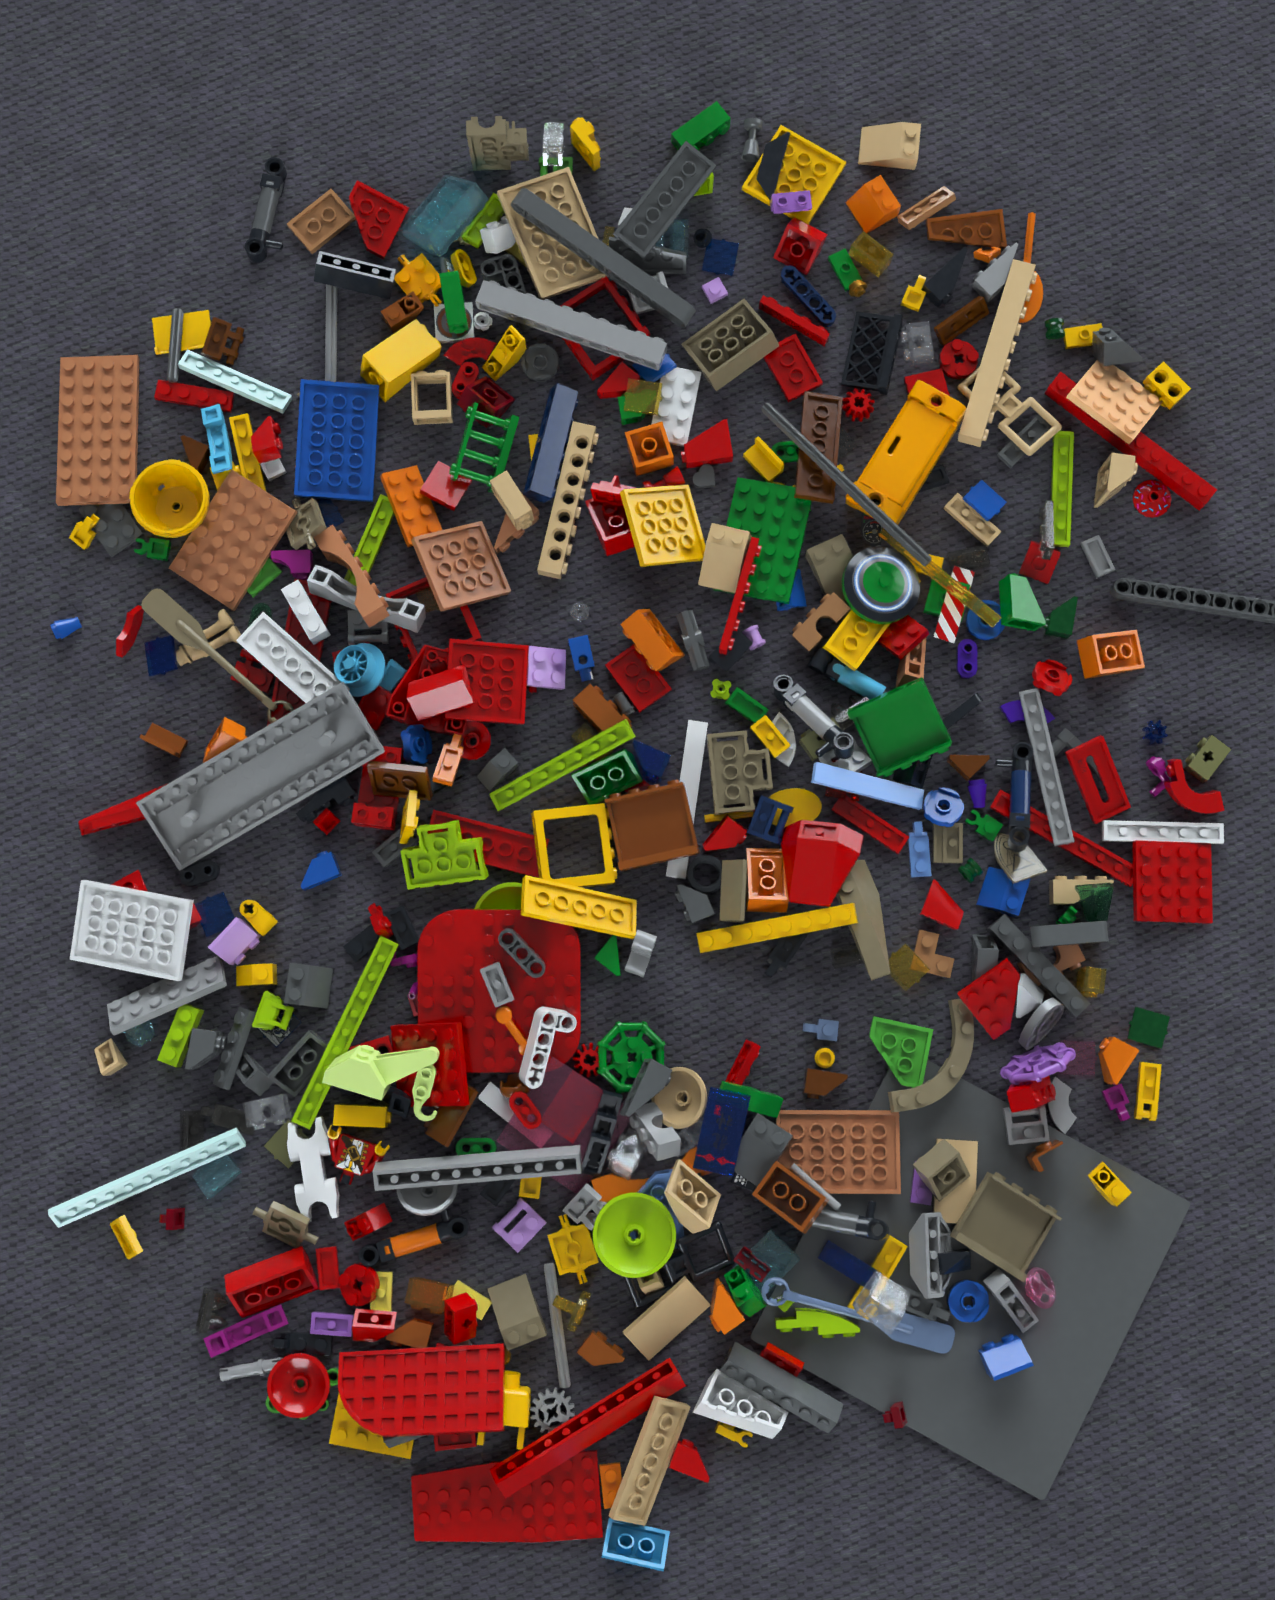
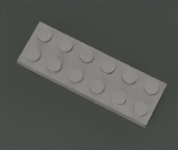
(166, 995)

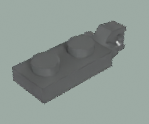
(925, 1307)

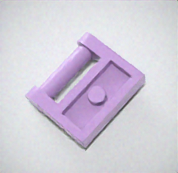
(524, 1229)

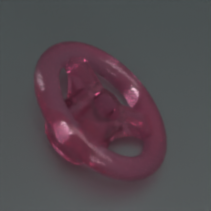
(1035, 1287)

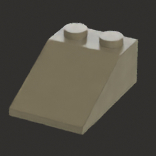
(828, 564)
(517, 1312)

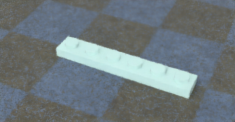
(235, 381)

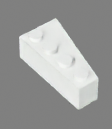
(739, 1406)

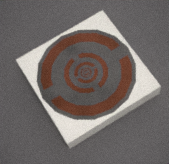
(441, 326)

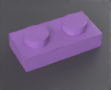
(919, 1191)
(331, 1324)

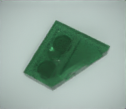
(1095, 900)

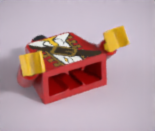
(353, 1154)

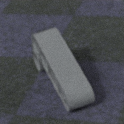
(640, 953)

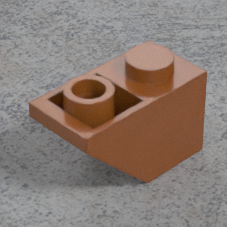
(402, 312)
(413, 1333)
(599, 1351)

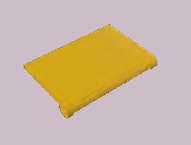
(193, 331)

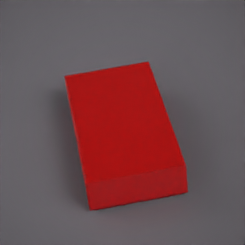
(328, 1268)

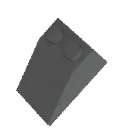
(760, 1149)

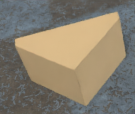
(109, 1058)

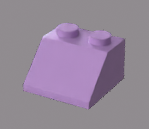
(235, 941)

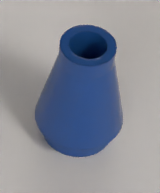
(65, 627)

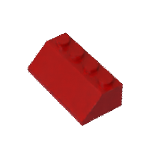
(271, 1282)

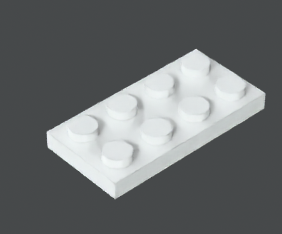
(678, 404)

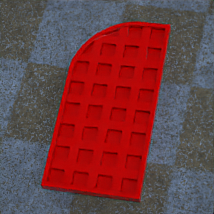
(425, 1389)

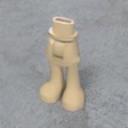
(190, 654)

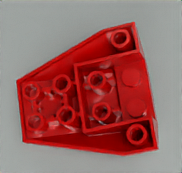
(427, 663)
(818, 860)

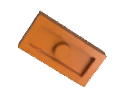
(610, 1481)

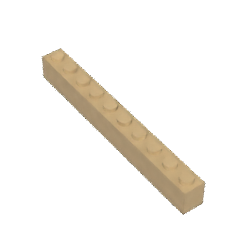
(996, 353)

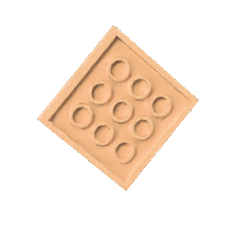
(1114, 400)

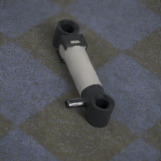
(796, 701)

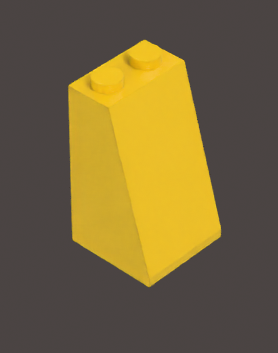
(399, 357)

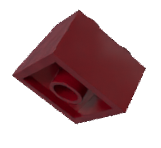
(489, 395)

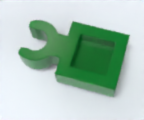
(155, 549)
(987, 826)
(1068, 916)

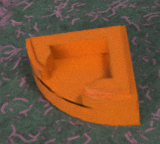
(987, 255)

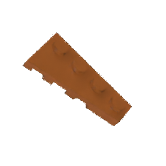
(975, 228)

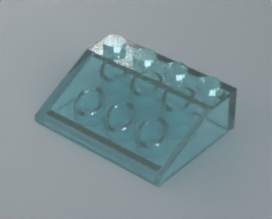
(444, 214)

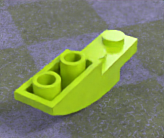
(826, 1323)

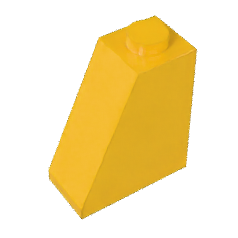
(361, 1115)

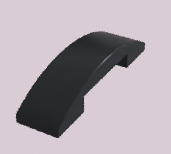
(395, 1099)

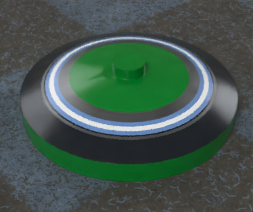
(880, 585)

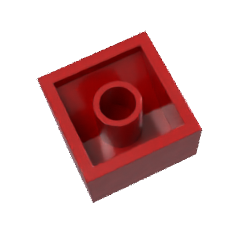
(800, 245)

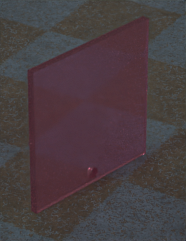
(567, 1114)

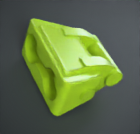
(269, 1010)

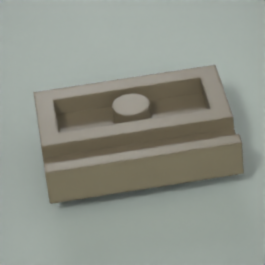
(948, 844)

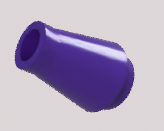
(977, 791)

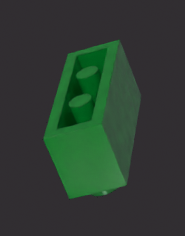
(702, 128)

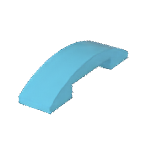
(217, 438)

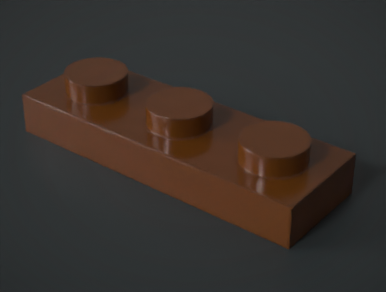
(961, 320)

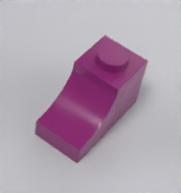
(297, 560)

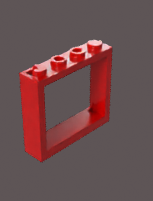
(592, 370)
(412, 589)

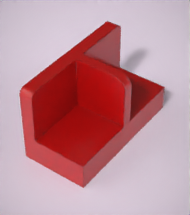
(609, 491)

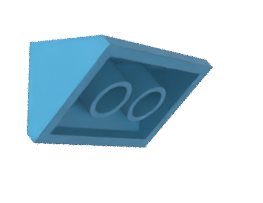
(635, 1544)

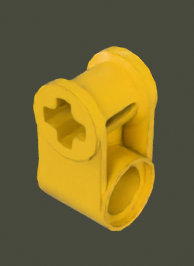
(260, 919)

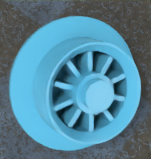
(360, 668)

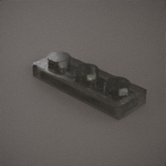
(1046, 529)

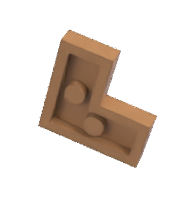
(925, 950)

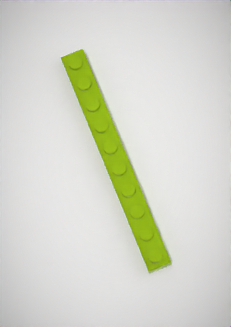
(345, 1029)

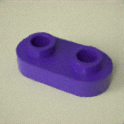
(966, 658)

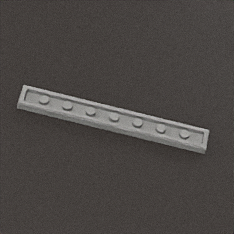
(1046, 767)

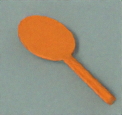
(1037, 289)

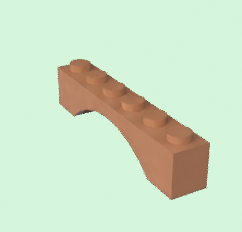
(367, 600)

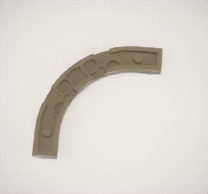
(950, 1071)

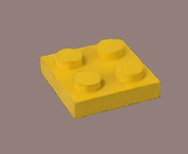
(409, 819)

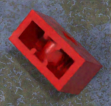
(460, 1318)

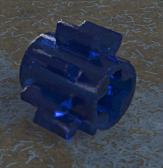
(1157, 737)

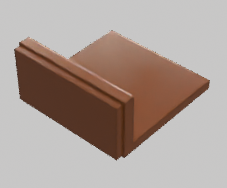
(1040, 1150)

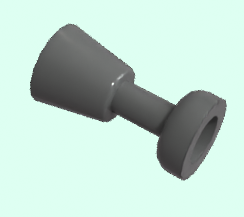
(751, 147)

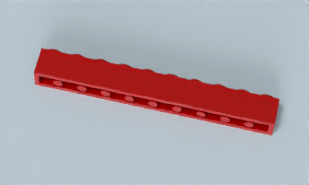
(1147, 452)
(586, 1428)

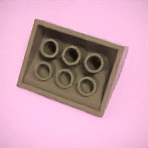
(730, 344)

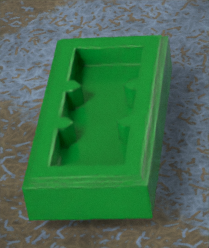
(844, 268)
(746, 705)

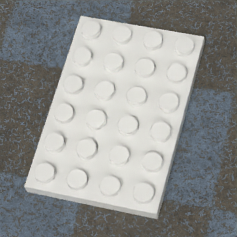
(131, 930)

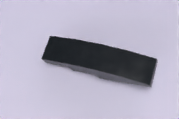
(601, 1133)

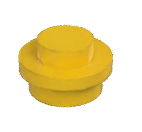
(824, 1058)

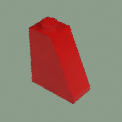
(709, 447)

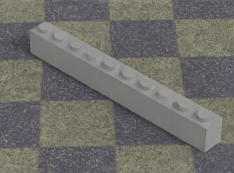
(571, 324)
(477, 1167)

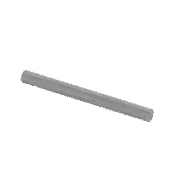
(331, 334)
(557, 1326)

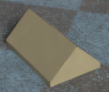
(733, 891)

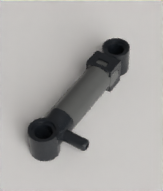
(271, 189)
(850, 1223)

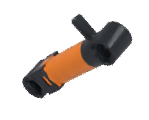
(415, 1240)

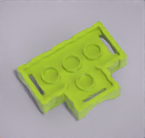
(443, 857)

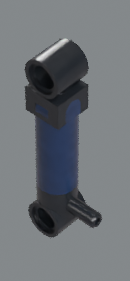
(1019, 795)

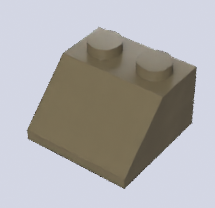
(941, 1169)

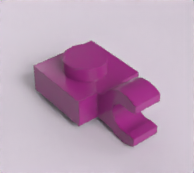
(1116, 1099)

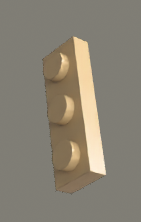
(971, 520)

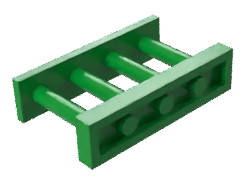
(503, 444)

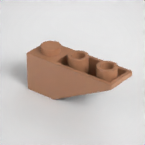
(509, 532)

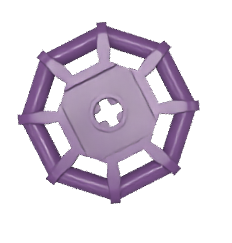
(1038, 1063)

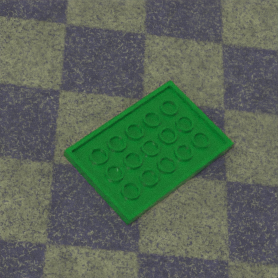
(780, 524)

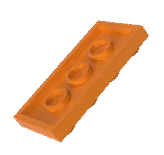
(411, 508)

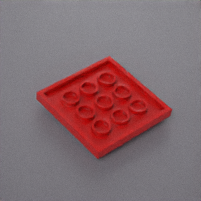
(496, 680)
(1172, 882)
(451, 1078)

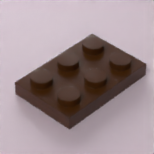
(398, 779)

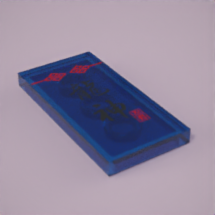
(721, 1131)

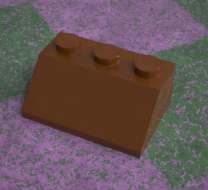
(448, 1120)

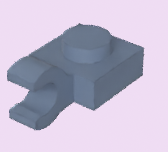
(824, 1029)

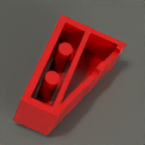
(1030, 1094)

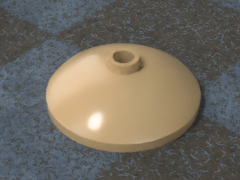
(671, 1099)

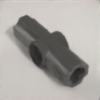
(693, 640)

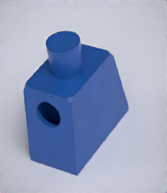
(580, 647)

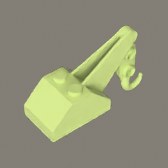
(372, 1073)

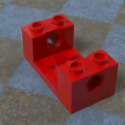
(372, 809)

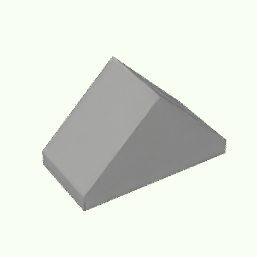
(1028, 996)

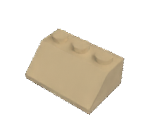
(1113, 476)

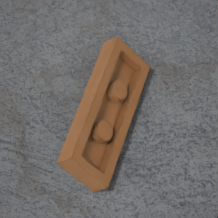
(926, 208)

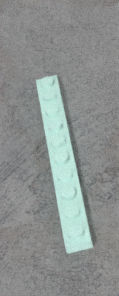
(147, 1177)

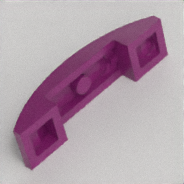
(246, 1330)

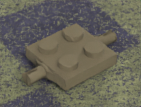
(305, 524)
(285, 1225)

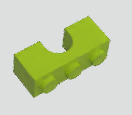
(176, 1042)

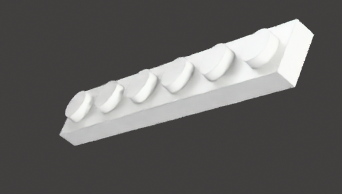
(1162, 831)

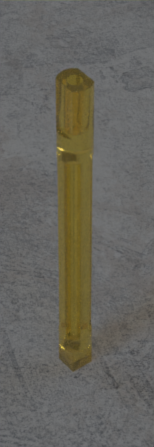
(947, 583)

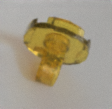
(576, 1310)

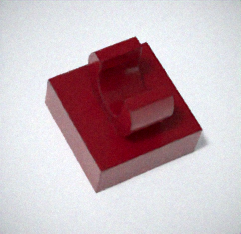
(173, 1218)
(896, 1415)

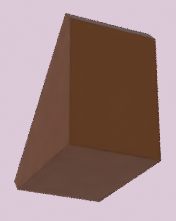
(197, 453)
(967, 764)

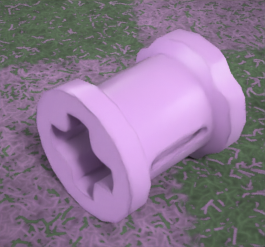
(753, 635)

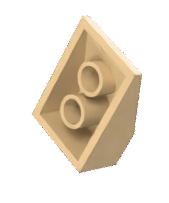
(890, 145)
(724, 557)
(691, 1198)

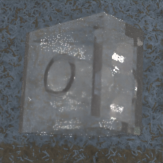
(882, 1302)

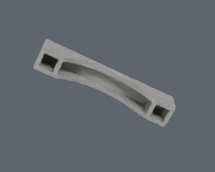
(336, 589)

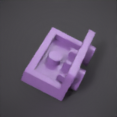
(791, 202)

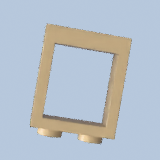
(431, 416)
(512, 501)

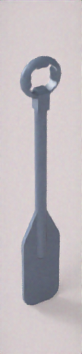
(911, 1329)

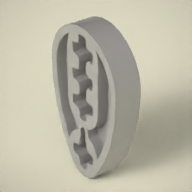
(1041, 1022)

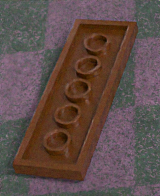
(822, 428)

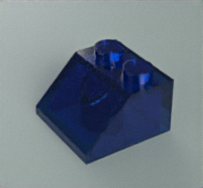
(651, 761)

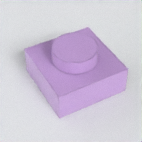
(714, 290)

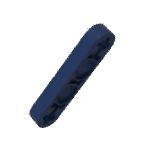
(809, 295)

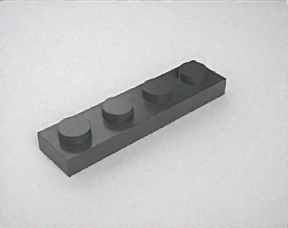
(234, 1048)

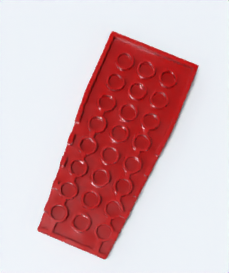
(471, 1508)

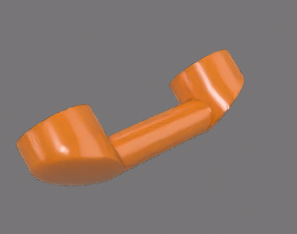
(504, 1016)

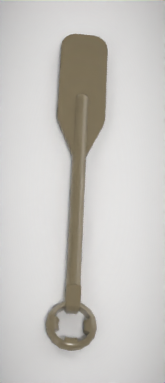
(190, 633)

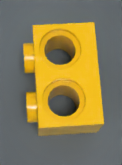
(1170, 382)

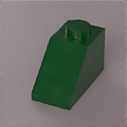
(1061, 620)

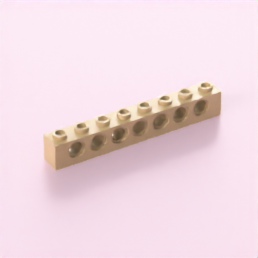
(579, 434)

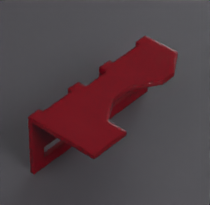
(747, 1263)

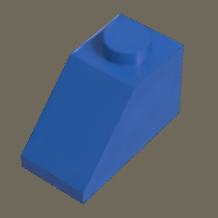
(321, 870)

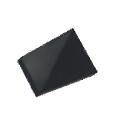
(954, 1261)

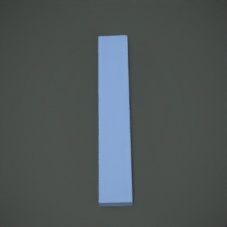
(867, 785)

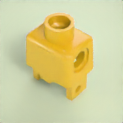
(515, 1407)

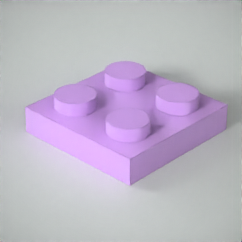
(546, 667)

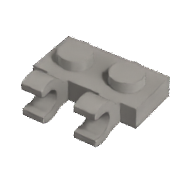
(582, 1203)

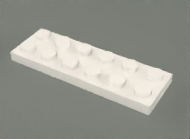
(287, 659)

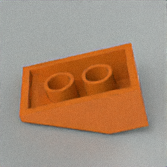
(1110, 653)
(765, 881)

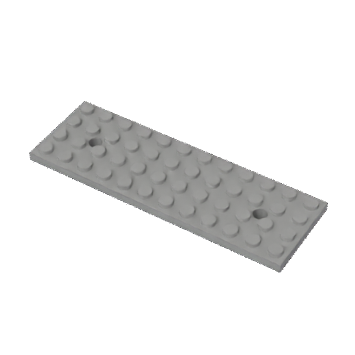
(261, 776)

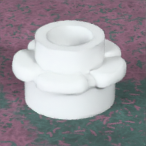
(482, 316)

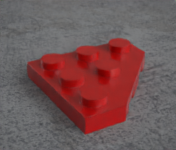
(376, 217)
(993, 998)

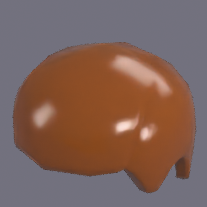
(512, 1085)

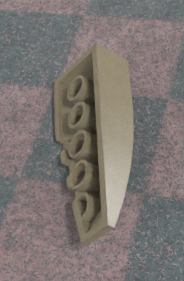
(869, 930)

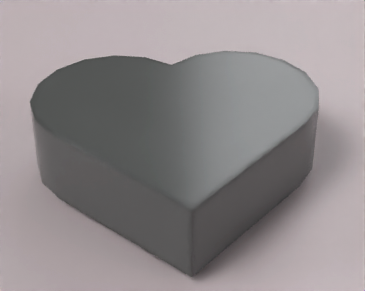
(705, 477)

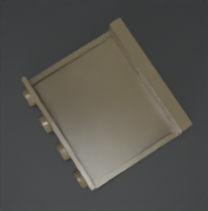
(1004, 1224)

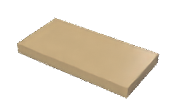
(956, 1201)
(666, 1318)

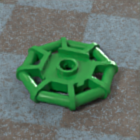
(622, 1048)

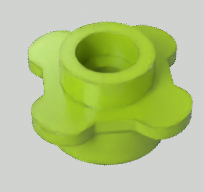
(716, 693)

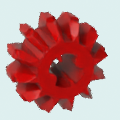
(860, 412)
(587, 1066)

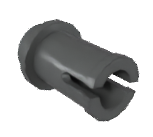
(623, 704)

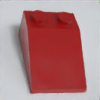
(611, 526)

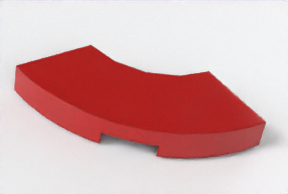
(470, 348)
(129, 633)

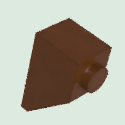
(821, 1082)

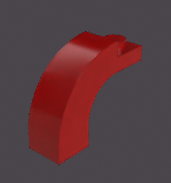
(1185, 797)

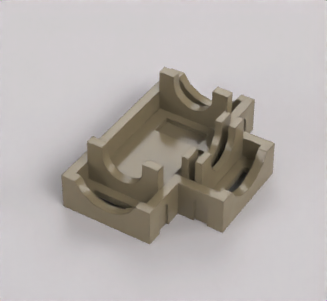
(496, 146)
(736, 772)

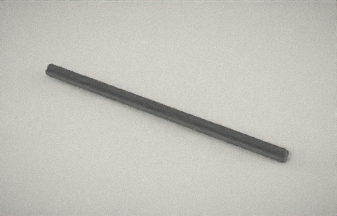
(846, 484)

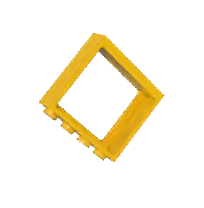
(601, 812)

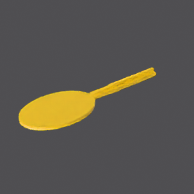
(805, 803)

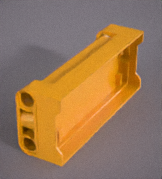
(909, 450)

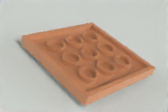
(461, 565)

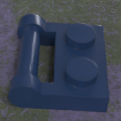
(763, 818)

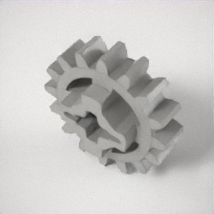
(544, 1406)

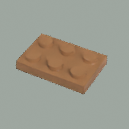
(321, 221)

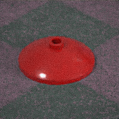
(290, 1397)

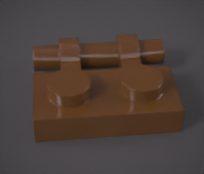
(216, 340)

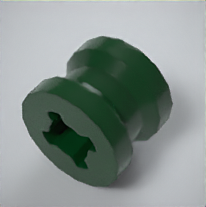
(1054, 328)
(970, 870)

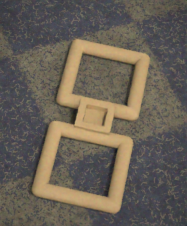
(1012, 409)

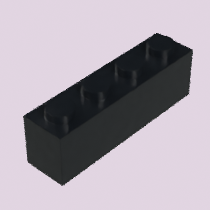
(354, 275)

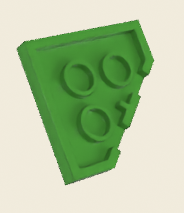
(902, 1048)

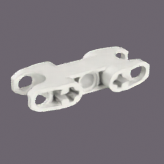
(310, 1154)

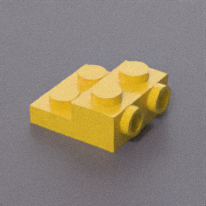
(584, 141)

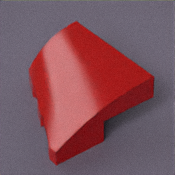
(941, 907)

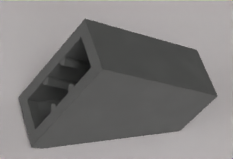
(983, 955)

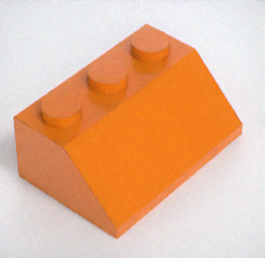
(651, 639)
(724, 1311)

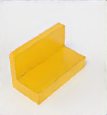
(764, 460)

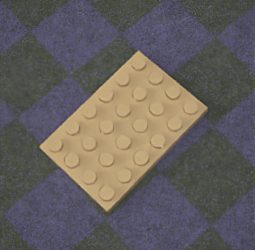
(550, 263)

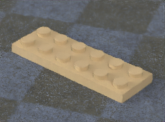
(649, 1461)

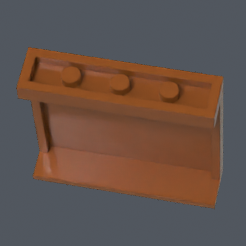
(652, 825)

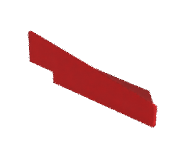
(115, 816)

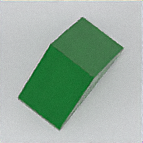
(609, 956)

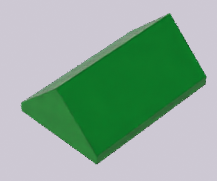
(607, 776)

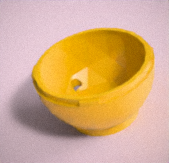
(155, 508)

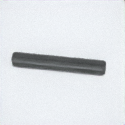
(175, 345)

